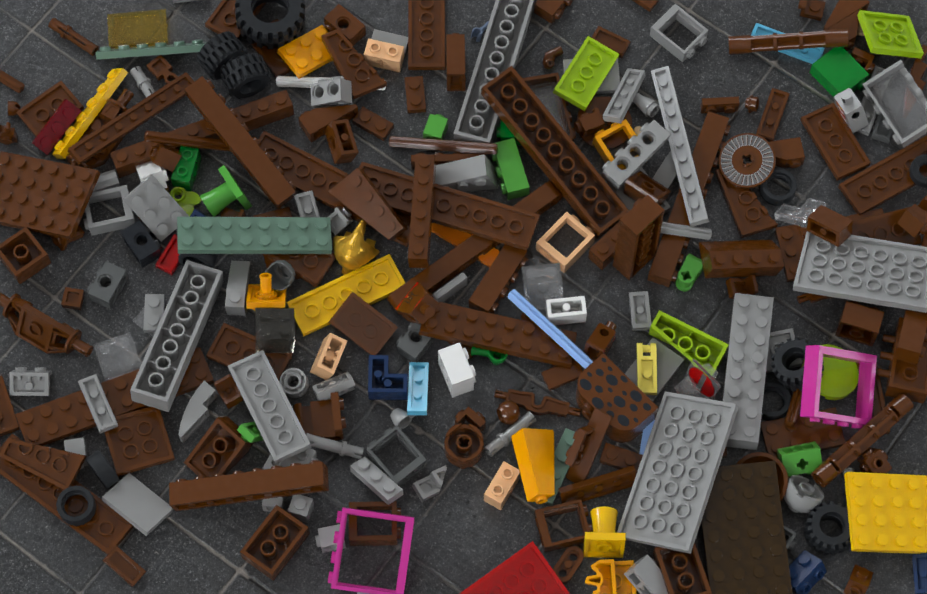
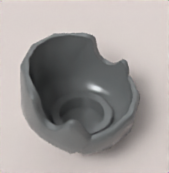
(282, 274)

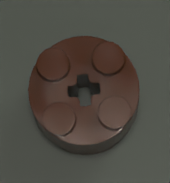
(466, 435)

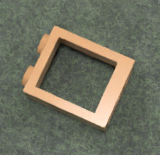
(555, 256)

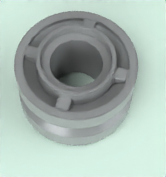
(294, 374)

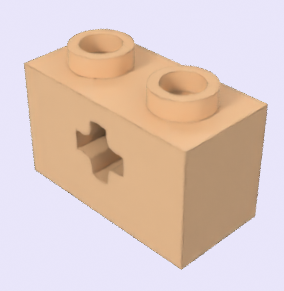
(384, 55)
(328, 356)
(502, 485)

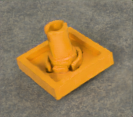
(263, 295)

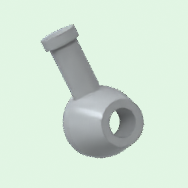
(400, 418)

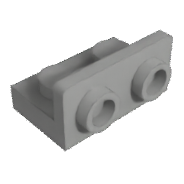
(30, 382)
(342, 384)

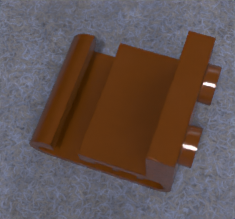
(323, 417)

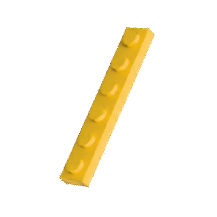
(87, 116)

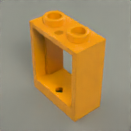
(603, 134)

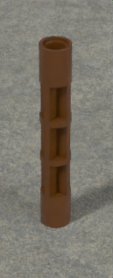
(829, 38)
(862, 440)

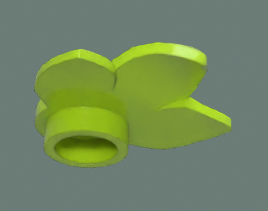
(187, 200)

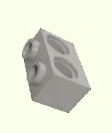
(331, 92)

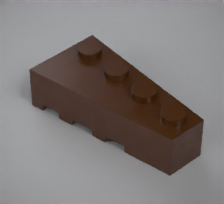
(367, 202)

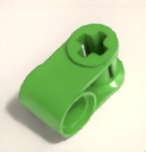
(690, 271)

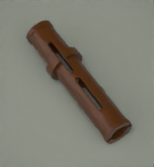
(57, 26)

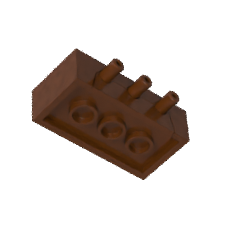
(902, 375)

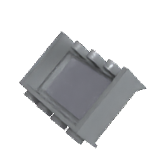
(899, 102)

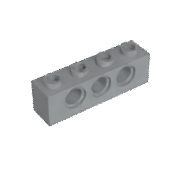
(618, 177)

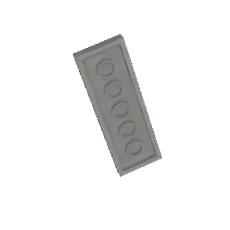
(269, 407)

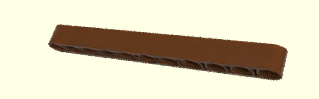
(469, 250)

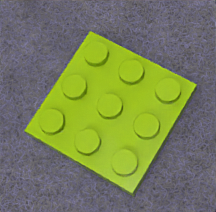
(890, 34)

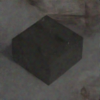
(274, 330)

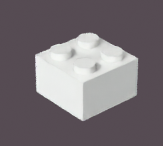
(456, 369)

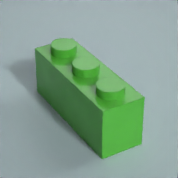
(510, 170)

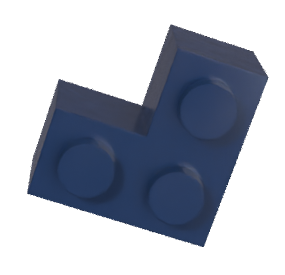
(385, 385)

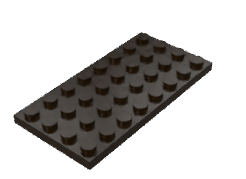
(746, 532)

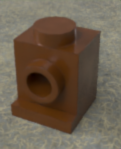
(589, 123)

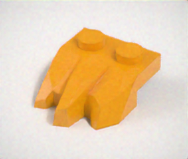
(611, 577)

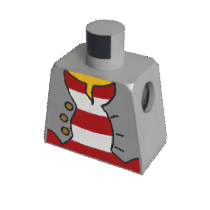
(848, 104)

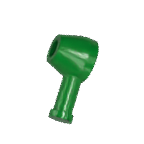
(490, 354)

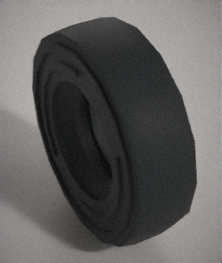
(915, 173)

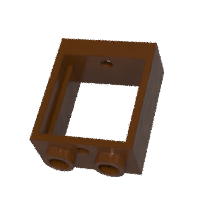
(455, 61)
(541, 514)
(373, 540)

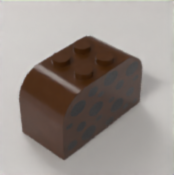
(610, 390)

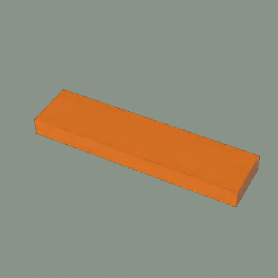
(456, 237)

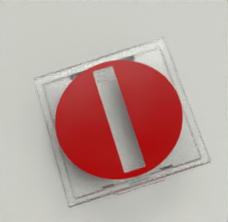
(704, 377)

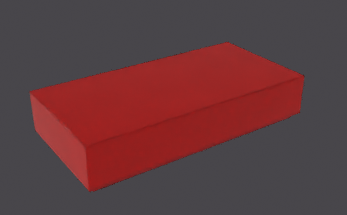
(168, 260)

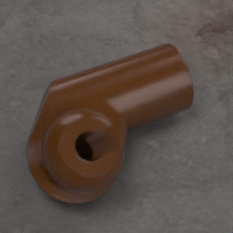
(549, 57)

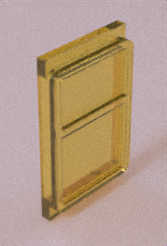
(137, 28)

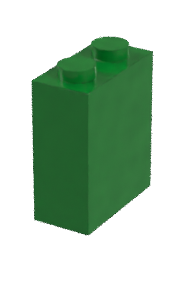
(839, 71)

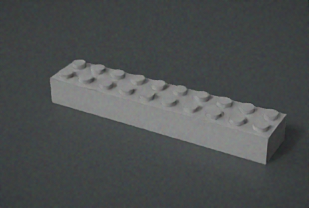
(497, 53)

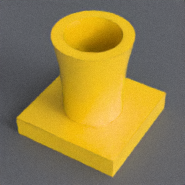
(603, 540)

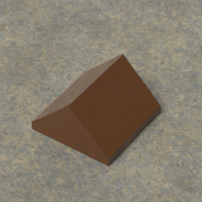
(641, 184)

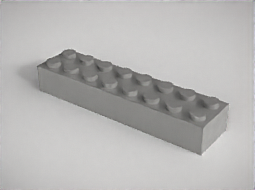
(177, 336)
(747, 366)

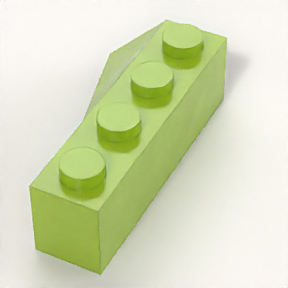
(688, 340)

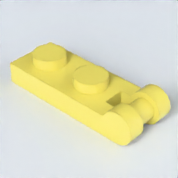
(647, 368)

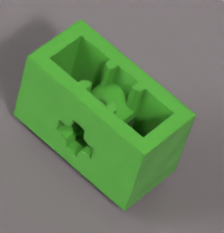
(808, 453)

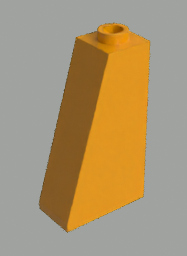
(536, 462)

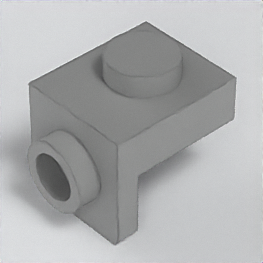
(340, 219)

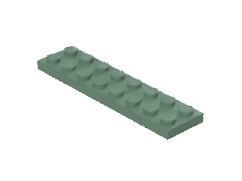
(254, 235)

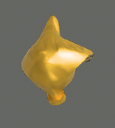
(352, 249)

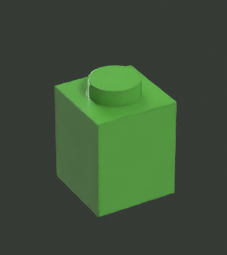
(436, 127)

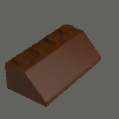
(740, 258)

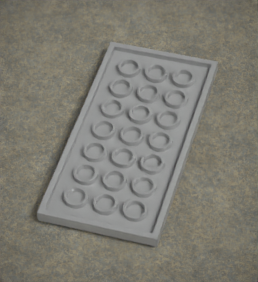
(864, 271)
(677, 471)

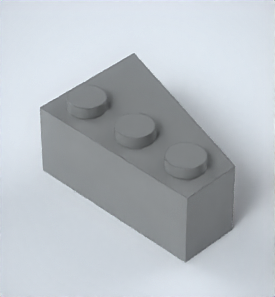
(467, 174)

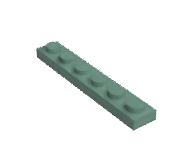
(144, 50)

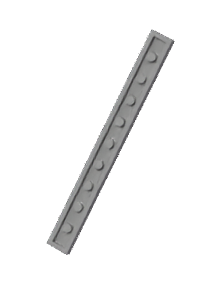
(680, 147)

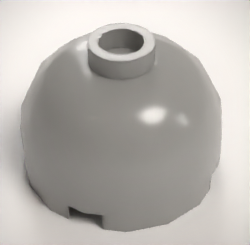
(801, 495)

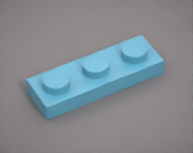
(418, 388)

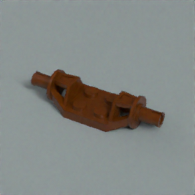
(106, 114)
(41, 329)

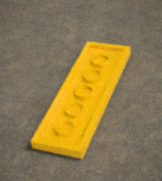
(368, 282)

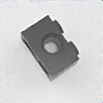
(107, 295)
(413, 350)

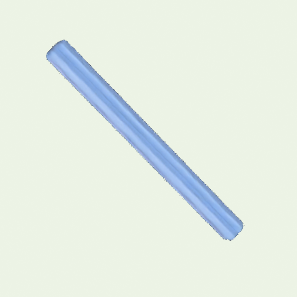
(550, 329)

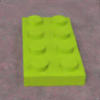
(586, 73)

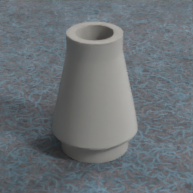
(646, 105)

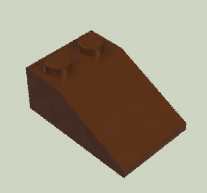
(218, 449)

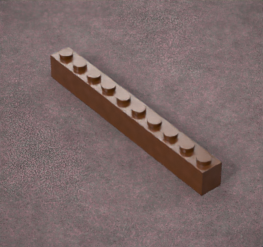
(253, 114)
(705, 158)

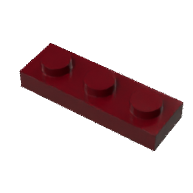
(56, 126)

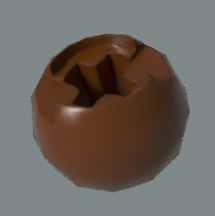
(508, 412)

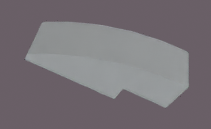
(196, 410)

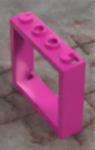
(812, 385)
(339, 539)

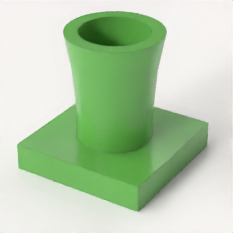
(224, 194)

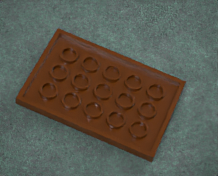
(44, 194)

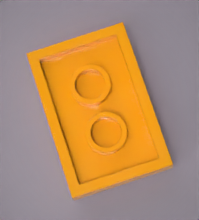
(306, 52)

